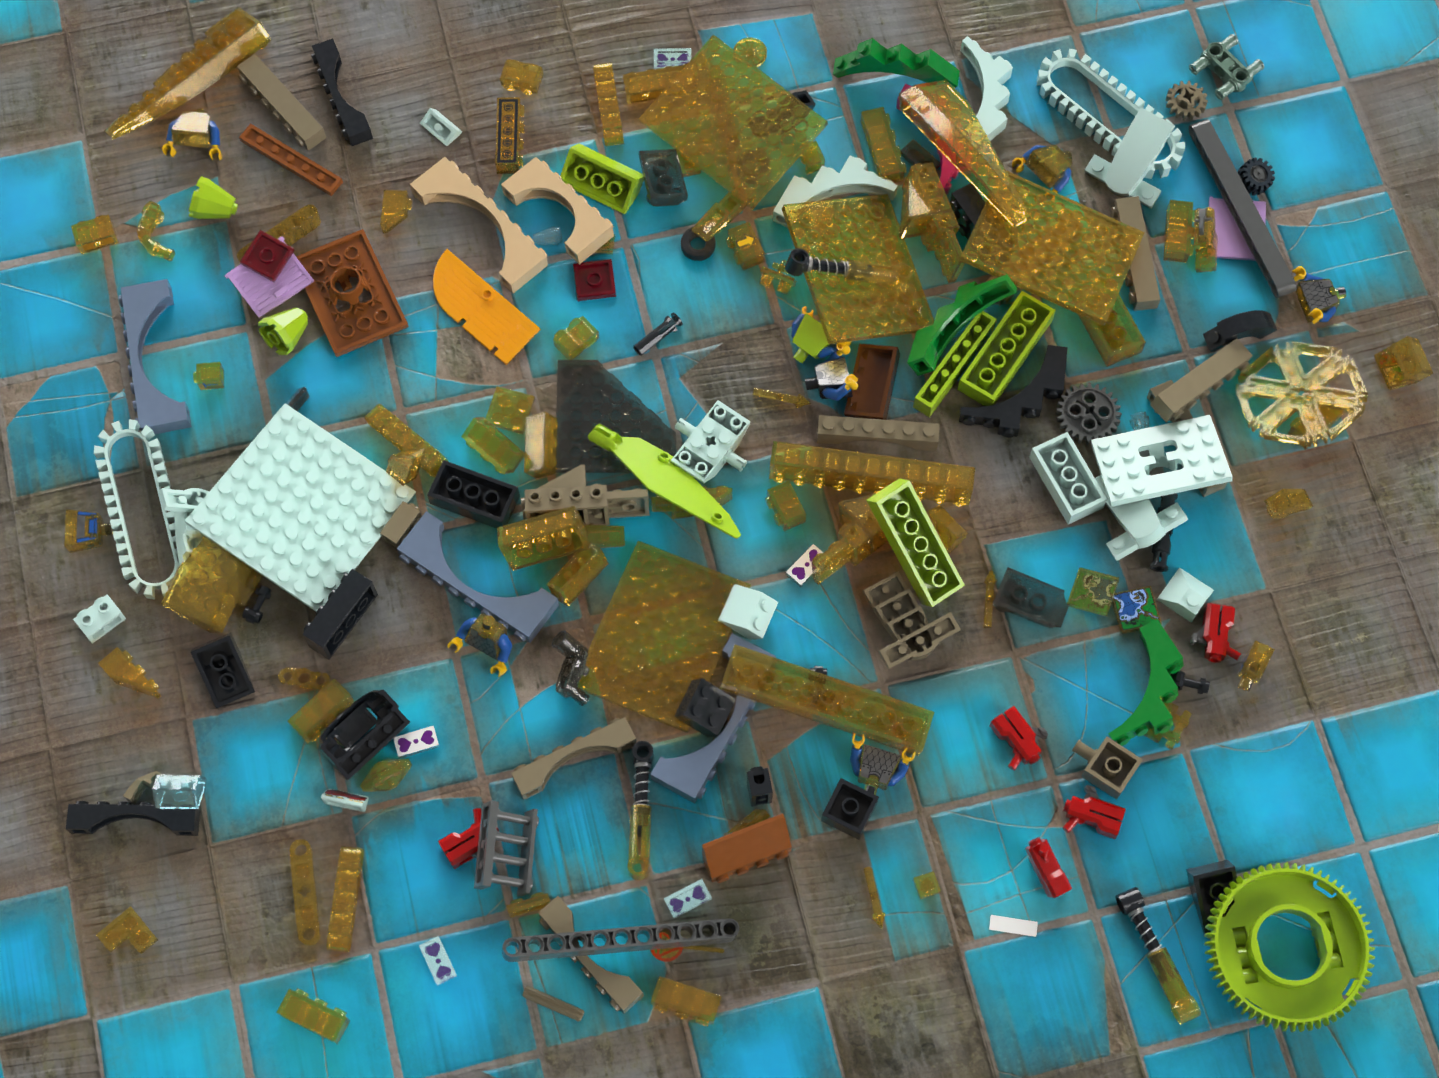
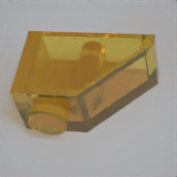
(394, 209)
(405, 465)

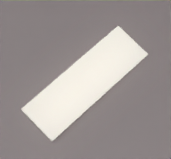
(1013, 925)

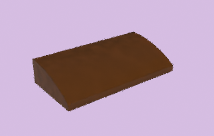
(876, 376)

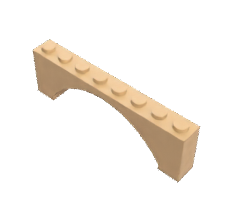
(447, 184)

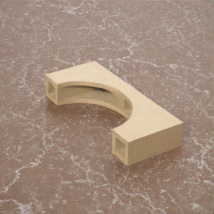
(538, 181)

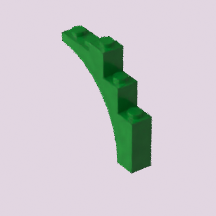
(899, 60)
(950, 319)
(1161, 689)

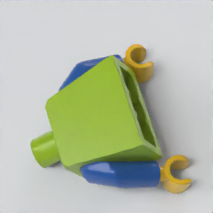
(810, 337)

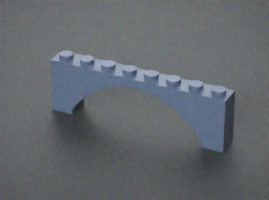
(141, 308)
(520, 614)
(691, 772)

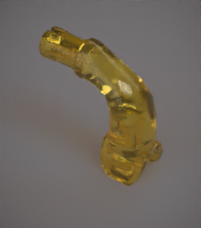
(150, 218)

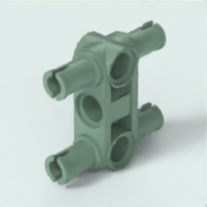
(1226, 67)

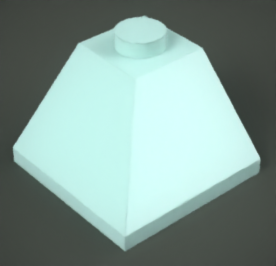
(1185, 595)

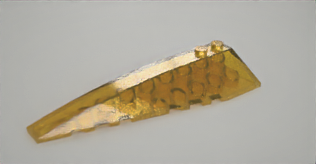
(224, 48)
(955, 130)
(207, 586)

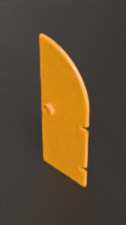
(486, 312)

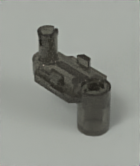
(572, 667)

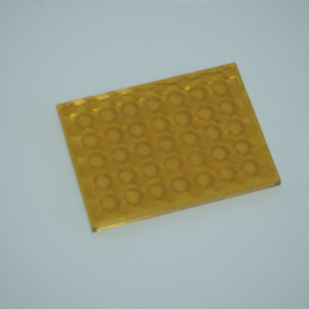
(733, 121)
(865, 232)
(1058, 253)
(658, 634)

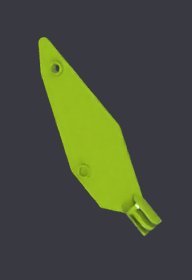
(664, 478)

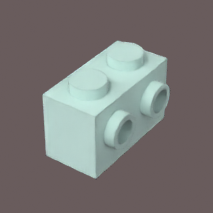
(99, 618)

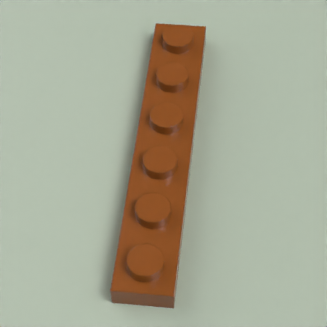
(291, 159)

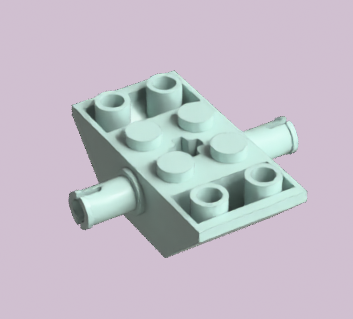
(721, 430)

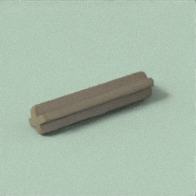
(553, 1003)

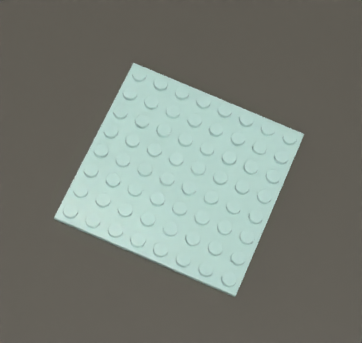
(299, 507)

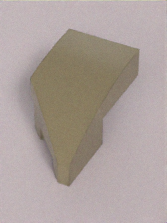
(138, 786)

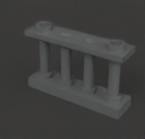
(487, 856)

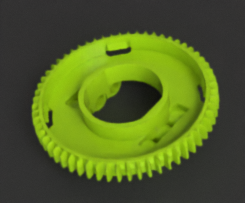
(1337, 935)

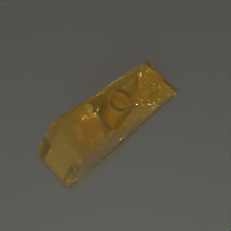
(124, 673)

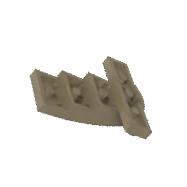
(906, 622)

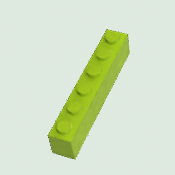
(954, 363)

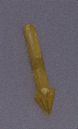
(798, 400)
(990, 581)
(878, 915)

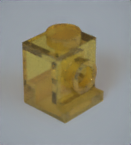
(812, 158)

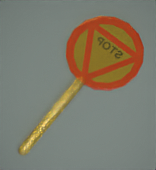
(671, 954)

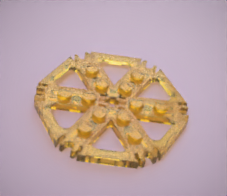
(1315, 393)

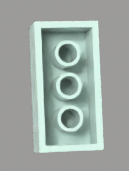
(1067, 478)

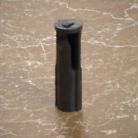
(658, 334)

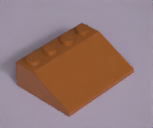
(747, 848)

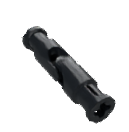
(1163, 546)

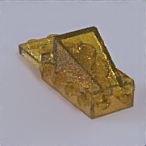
(930, 215)
(857, 539)

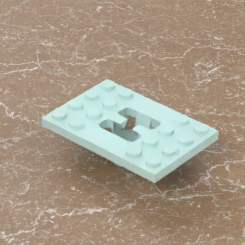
(1127, 473)

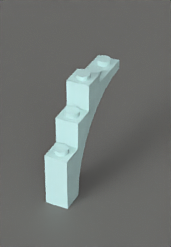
(994, 95)
(828, 183)

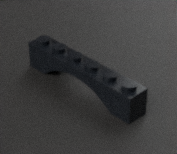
(355, 123)
(88, 818)

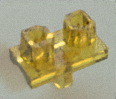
(769, 275)

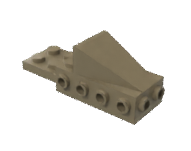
(591, 501)

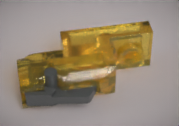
(1205, 240)

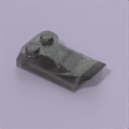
(663, 177)
(1031, 599)

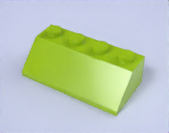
(601, 178)

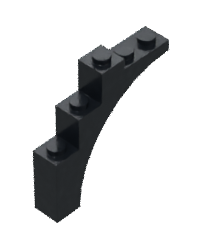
(1028, 403)

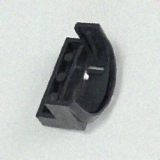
(353, 724)

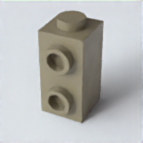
(400, 524)

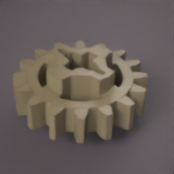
(1184, 103)

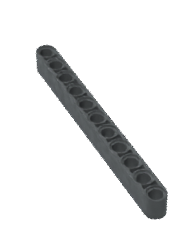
(1242, 208)
(611, 945)

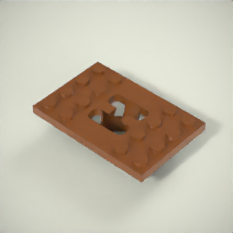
(362, 321)

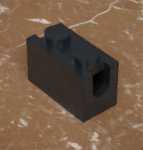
(759, 786)

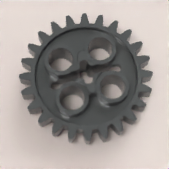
(1088, 413)

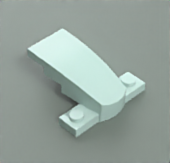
(1134, 158)
(183, 504)
(1141, 524)

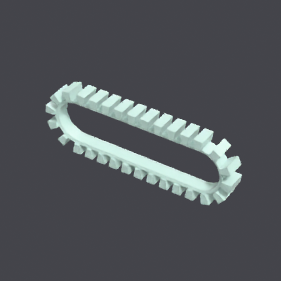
(1047, 67)
(116, 512)

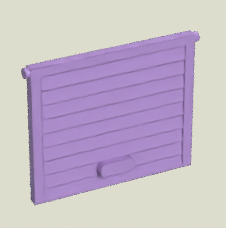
(1230, 239)
(264, 294)

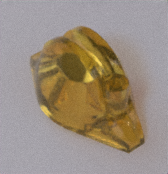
(385, 775)

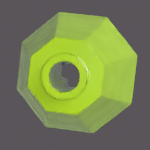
(211, 201)
(283, 329)

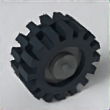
(1256, 176)

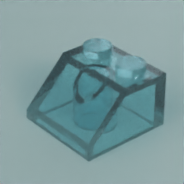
(178, 791)

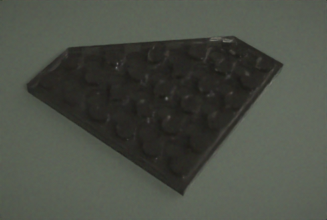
(594, 396)

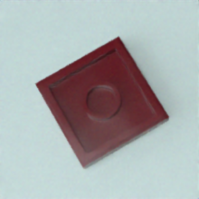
(267, 256)
(594, 280)

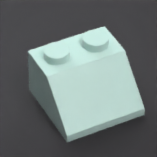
(748, 612)

